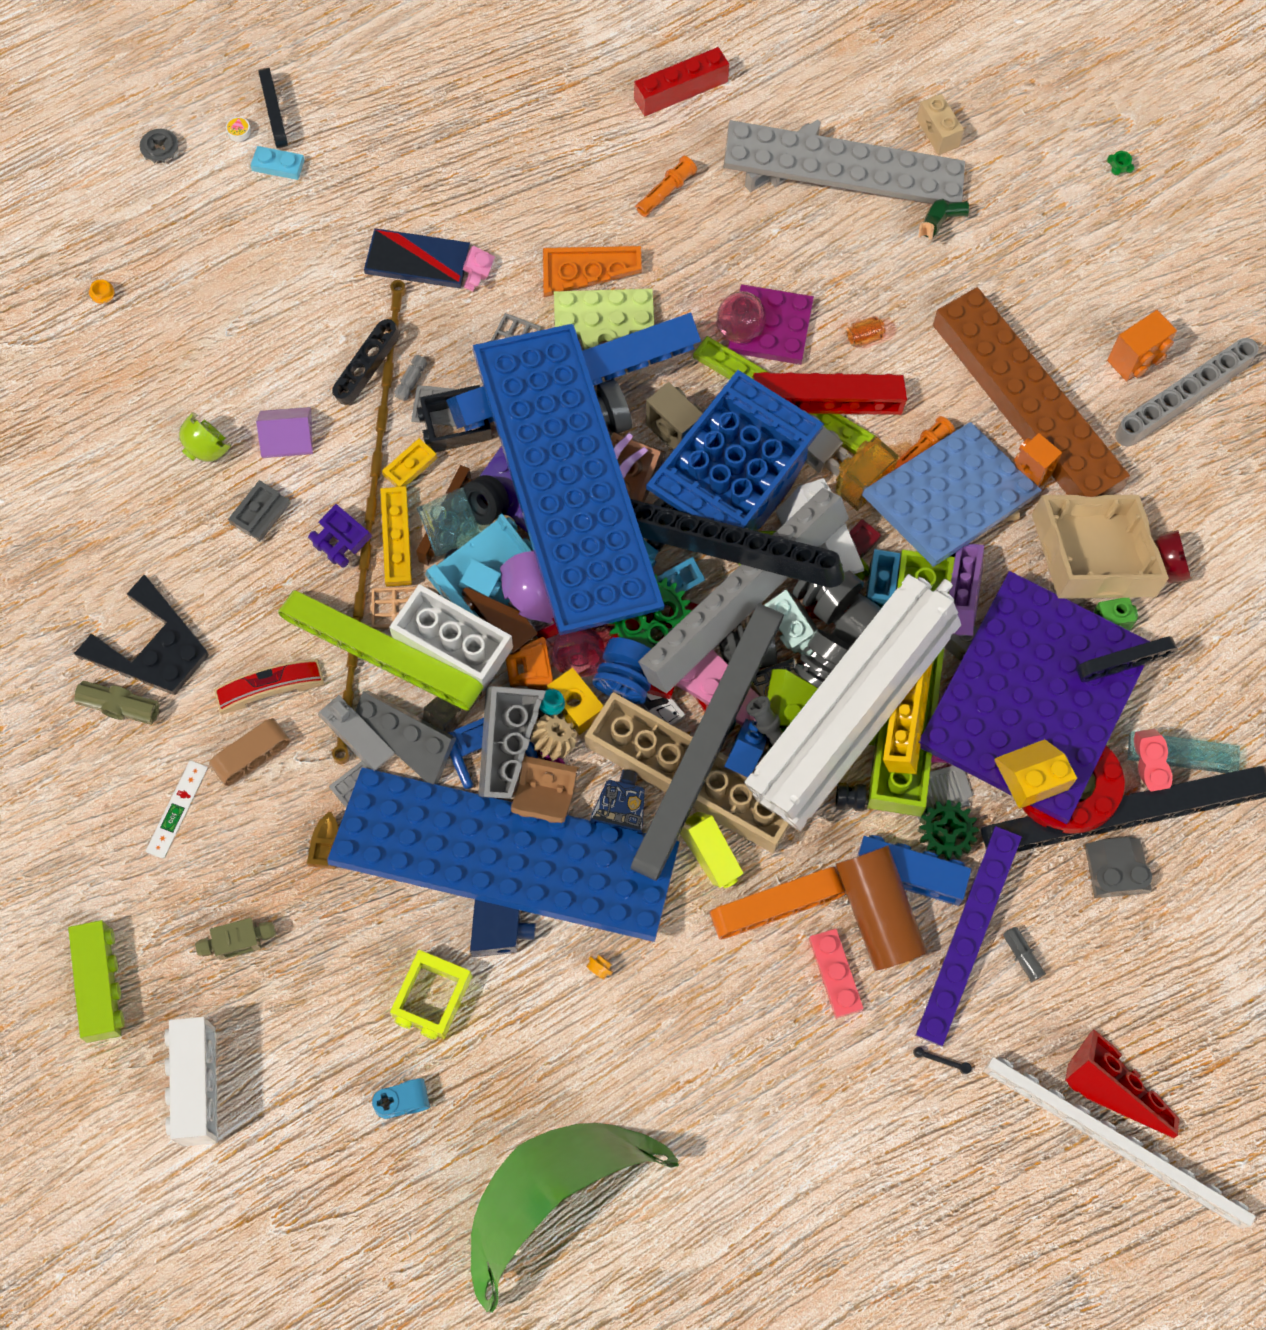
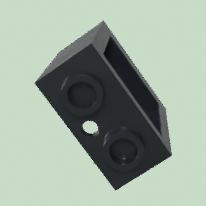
(438, 402)

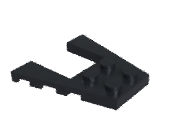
(166, 659)

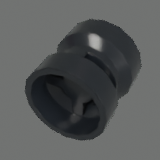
(850, 796)

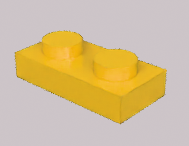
(409, 464)

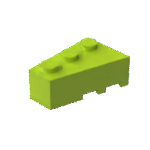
(788, 694)

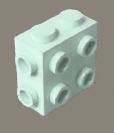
(796, 623)

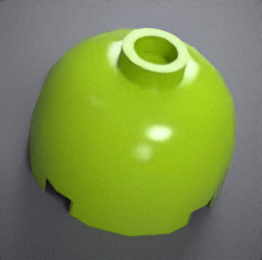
(202, 440)

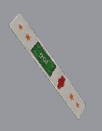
(176, 809)

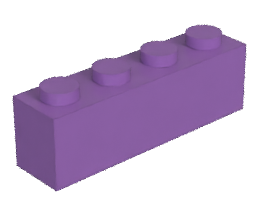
(966, 585)

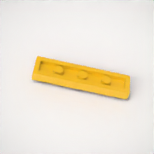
(396, 536)

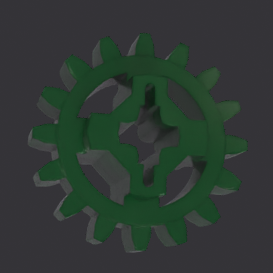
(958, 830)

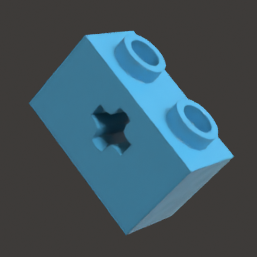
(685, 575)

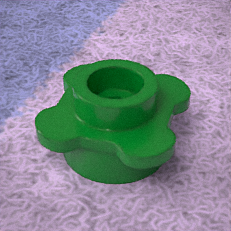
(1123, 158)

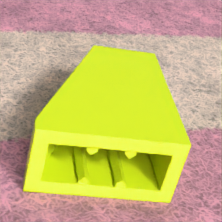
(711, 849)

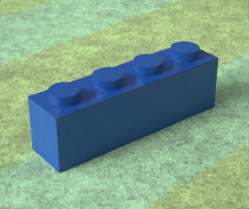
(924, 871)

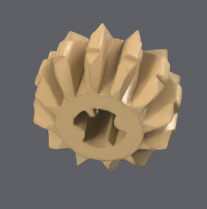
(553, 736)

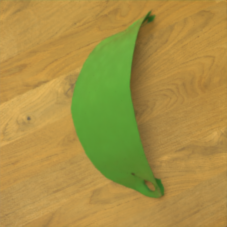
(537, 1180)

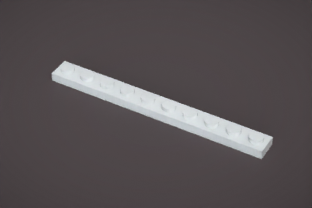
(1127, 1147)

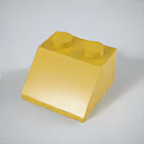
(1036, 772)

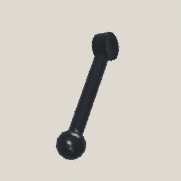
(964, 1068)

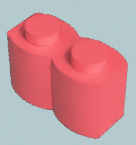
(1152, 763)

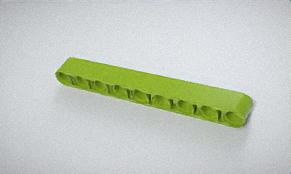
(381, 650)

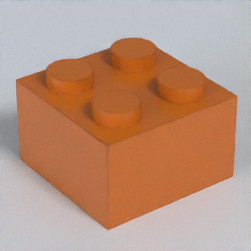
(1142, 346)

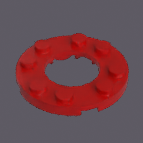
(1096, 808)

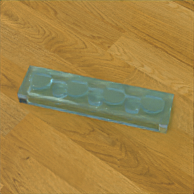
(1196, 754)

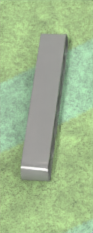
(1179, 399)

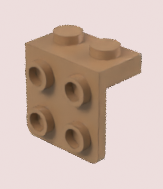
(544, 790)

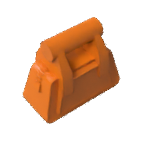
(536, 666)

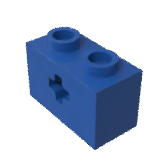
(746, 749)

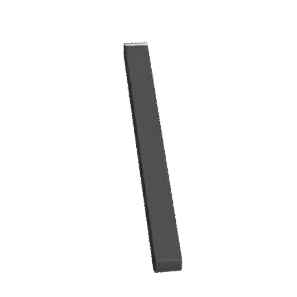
(707, 742)

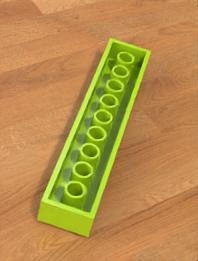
(903, 791)

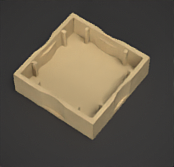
(1099, 546)

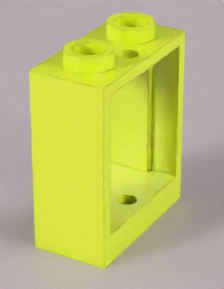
(444, 969)

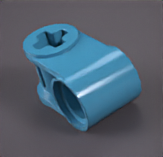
(408, 1098)

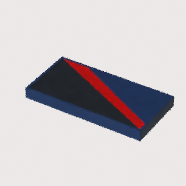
(417, 258)

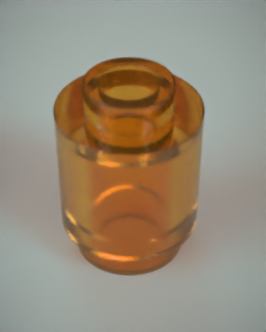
(865, 331)

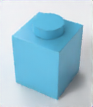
(481, 579)

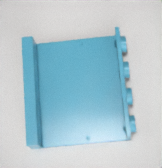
(490, 548)

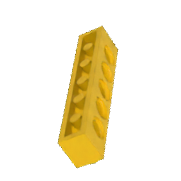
(906, 728)

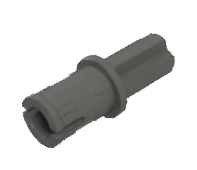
(1024, 954)

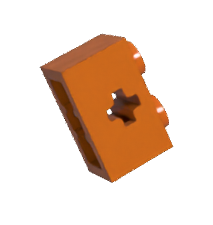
(1037, 459)

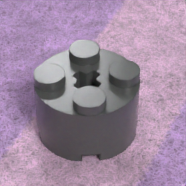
(855, 619)

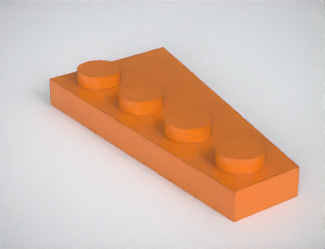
(586, 266)

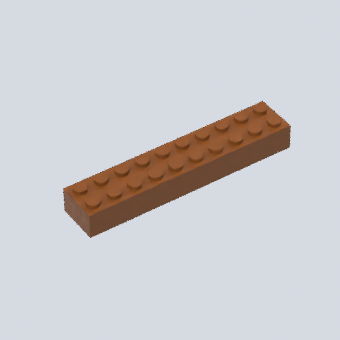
(1028, 394)

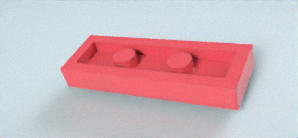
(836, 973)

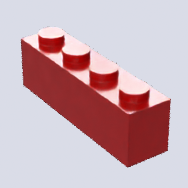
(681, 81)

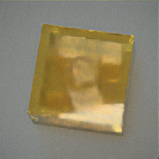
(868, 465)

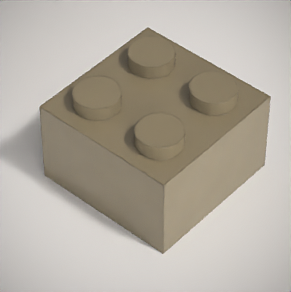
(671, 414)

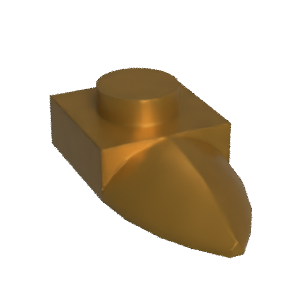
(322, 842)

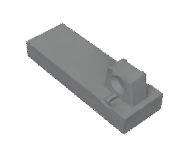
(356, 733)

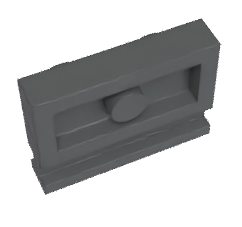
(259, 511)

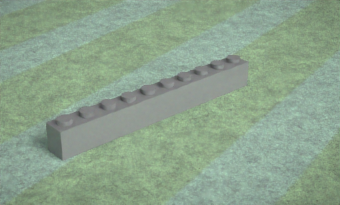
(736, 597)

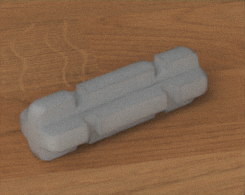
(410, 377)

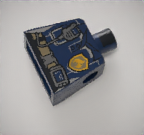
(621, 803)

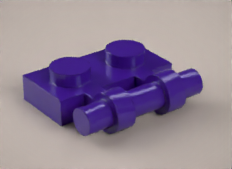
(345, 529)

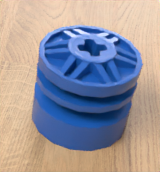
(622, 670)

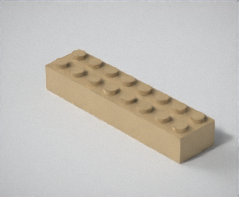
(655, 750)

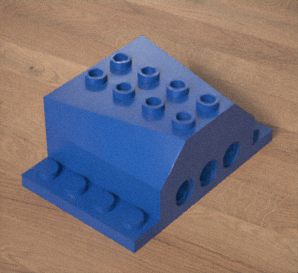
(738, 456)

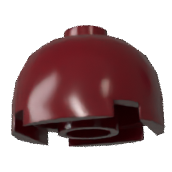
(1173, 556)

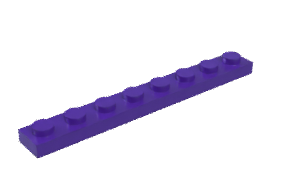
(968, 936)

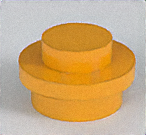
(101, 291)
(599, 966)

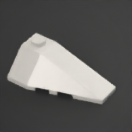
(839, 542)

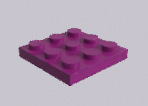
(784, 329)

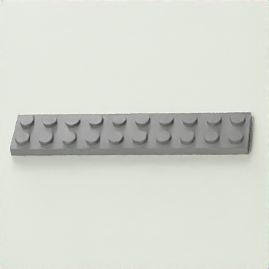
(843, 163)

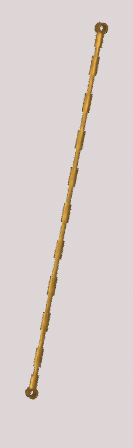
(371, 506)

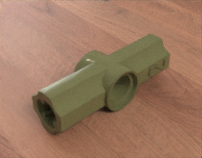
(117, 702)

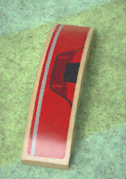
(268, 682)

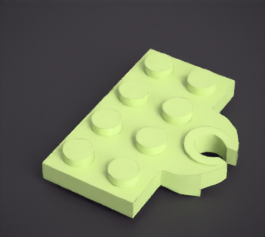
(604, 313)

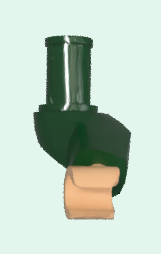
(938, 214)

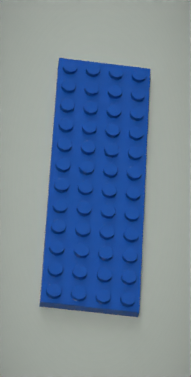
(567, 479)
(495, 856)

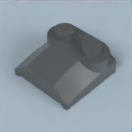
(1118, 867)

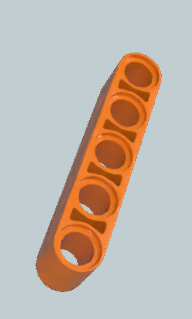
(777, 903)

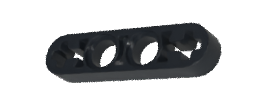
(273, 107)
(362, 359)
(1126, 659)

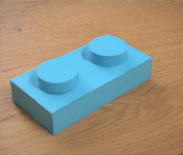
(277, 162)

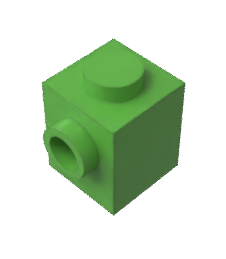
(1118, 611)

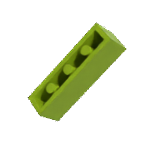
(95, 981)

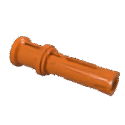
(673, 180)
(928, 438)

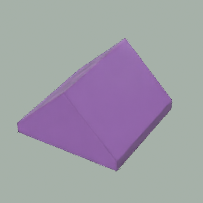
(285, 432)

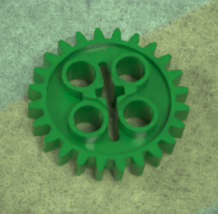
(642, 635)

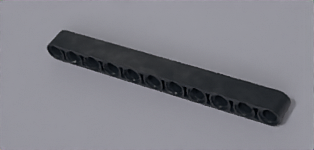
(739, 545)
(1149, 807)

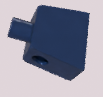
(497, 930)

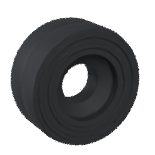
(493, 492)

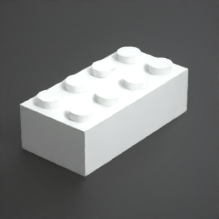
(451, 635)
(192, 1082)

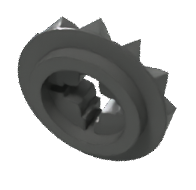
(160, 137)

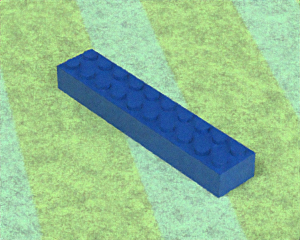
(603, 360)

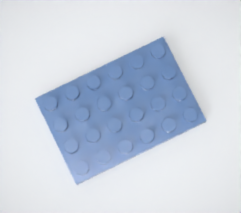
(951, 493)

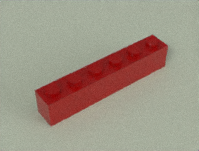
(839, 392)

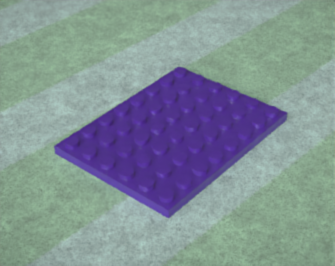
(1025, 688)

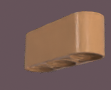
(249, 752)

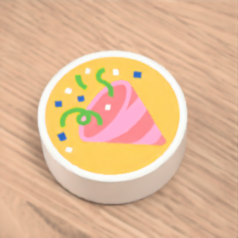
(238, 129)

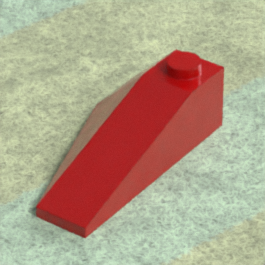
(1108, 1082)

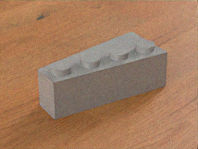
(506, 735)

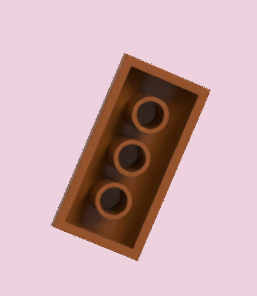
(881, 908)

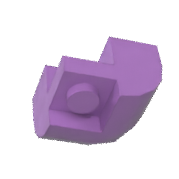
(525, 587)

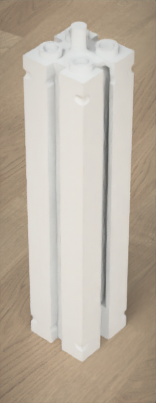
(855, 700)

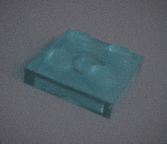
(448, 521)

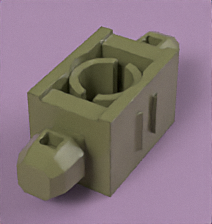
(235, 939)

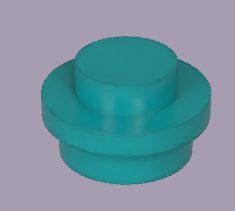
(553, 702)

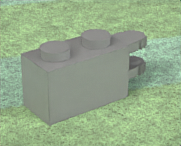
(824, 449)

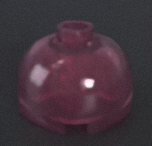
(741, 317)
(578, 650)

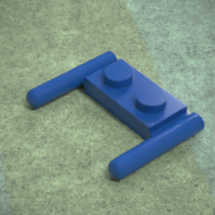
(469, 741)

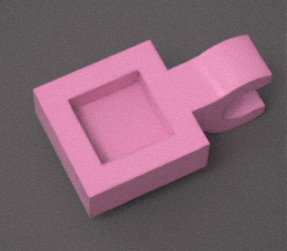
(478, 266)

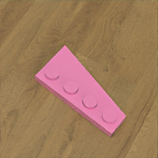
(704, 680)

